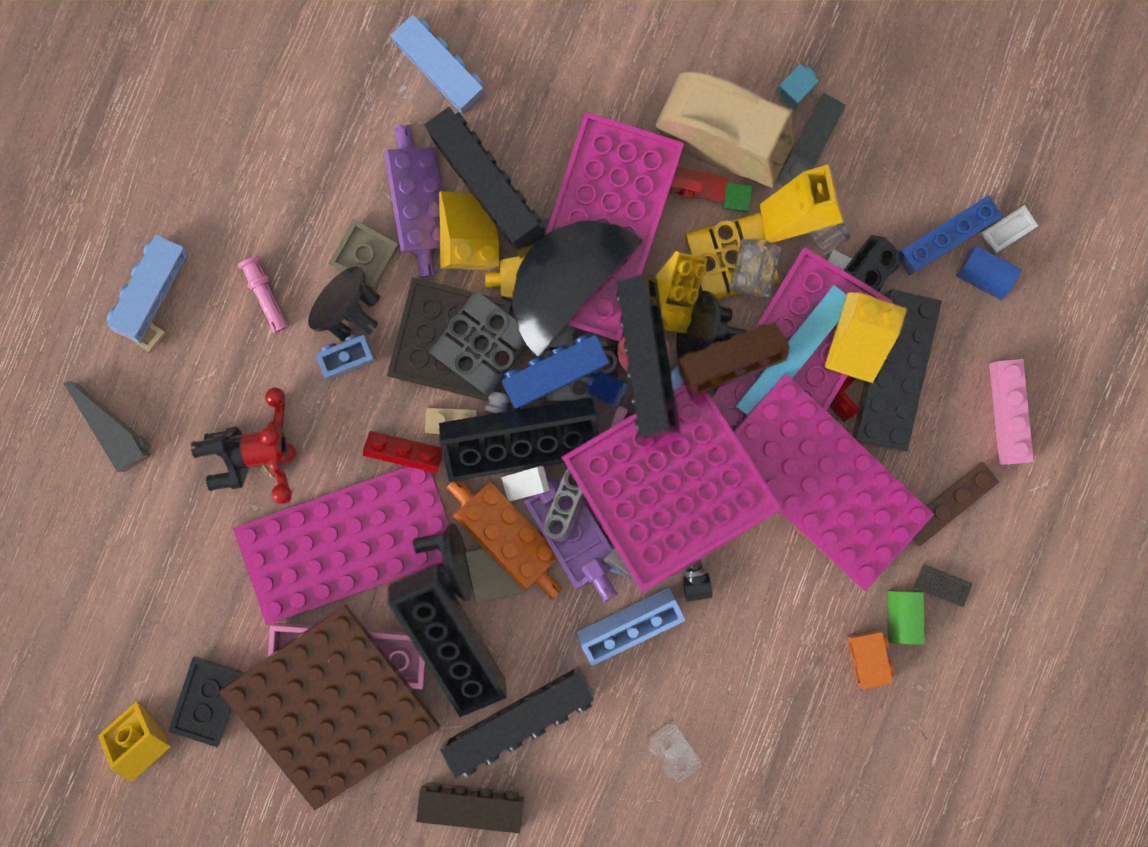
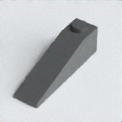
(812, 139)
(117, 439)

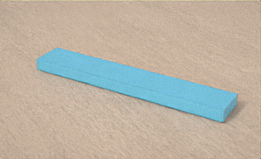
(801, 344)

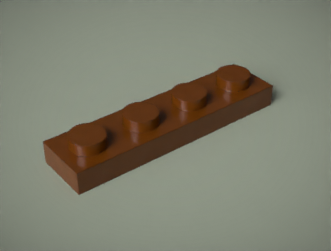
(956, 500)

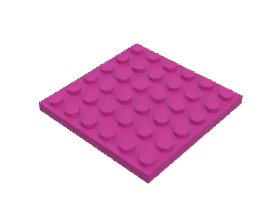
(674, 493)

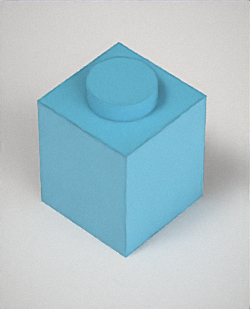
(797, 85)

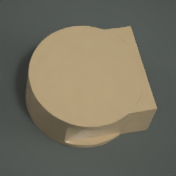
(728, 127)

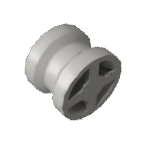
(497, 403)

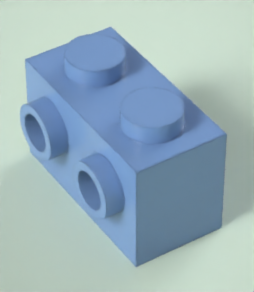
(346, 356)

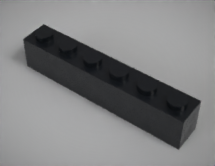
(647, 357)

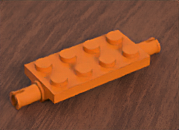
(506, 536)

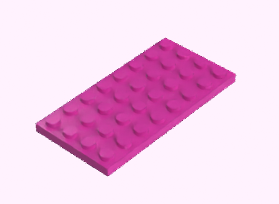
(620, 180)
(790, 306)
(830, 483)
(341, 542)

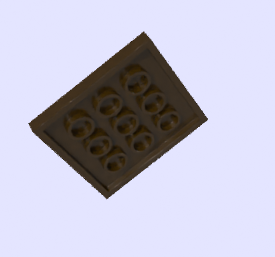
(423, 321)

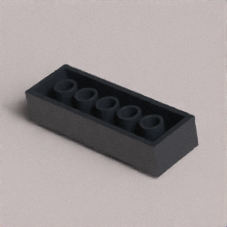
(486, 181)
(892, 399)
(516, 438)
(447, 640)
(517, 722)

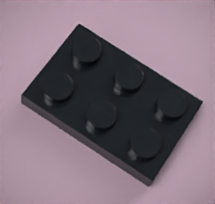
(201, 708)

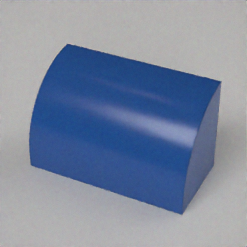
(988, 272)

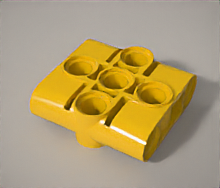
(701, 245)

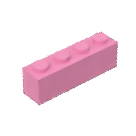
(1011, 412)

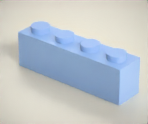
(437, 64)
(147, 288)
(630, 626)

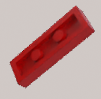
(403, 452)

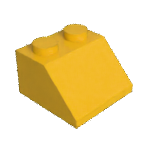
(133, 742)

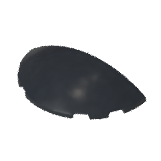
(564, 275)

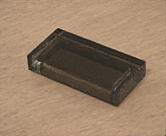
(943, 585)

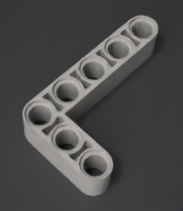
(567, 517)

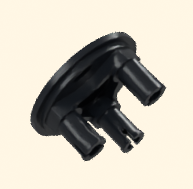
(340, 302)
(706, 325)
(454, 559)

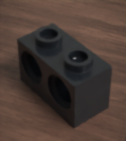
(868, 261)

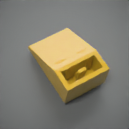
(802, 206)
(679, 288)

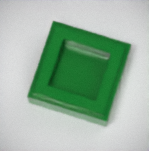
(737, 197)

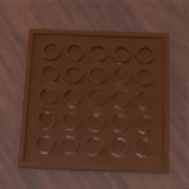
(330, 707)

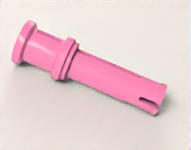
(259, 283)

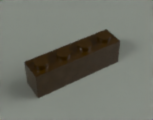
(470, 808)

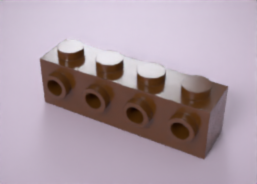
(733, 359)

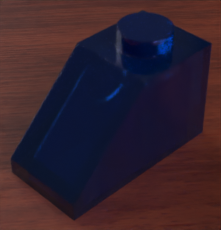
(606, 388)

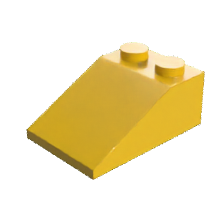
(466, 233)
(864, 336)

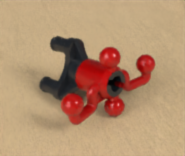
(250, 450)

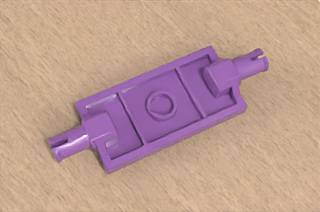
(415, 198)
(583, 550)

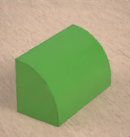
(905, 616)

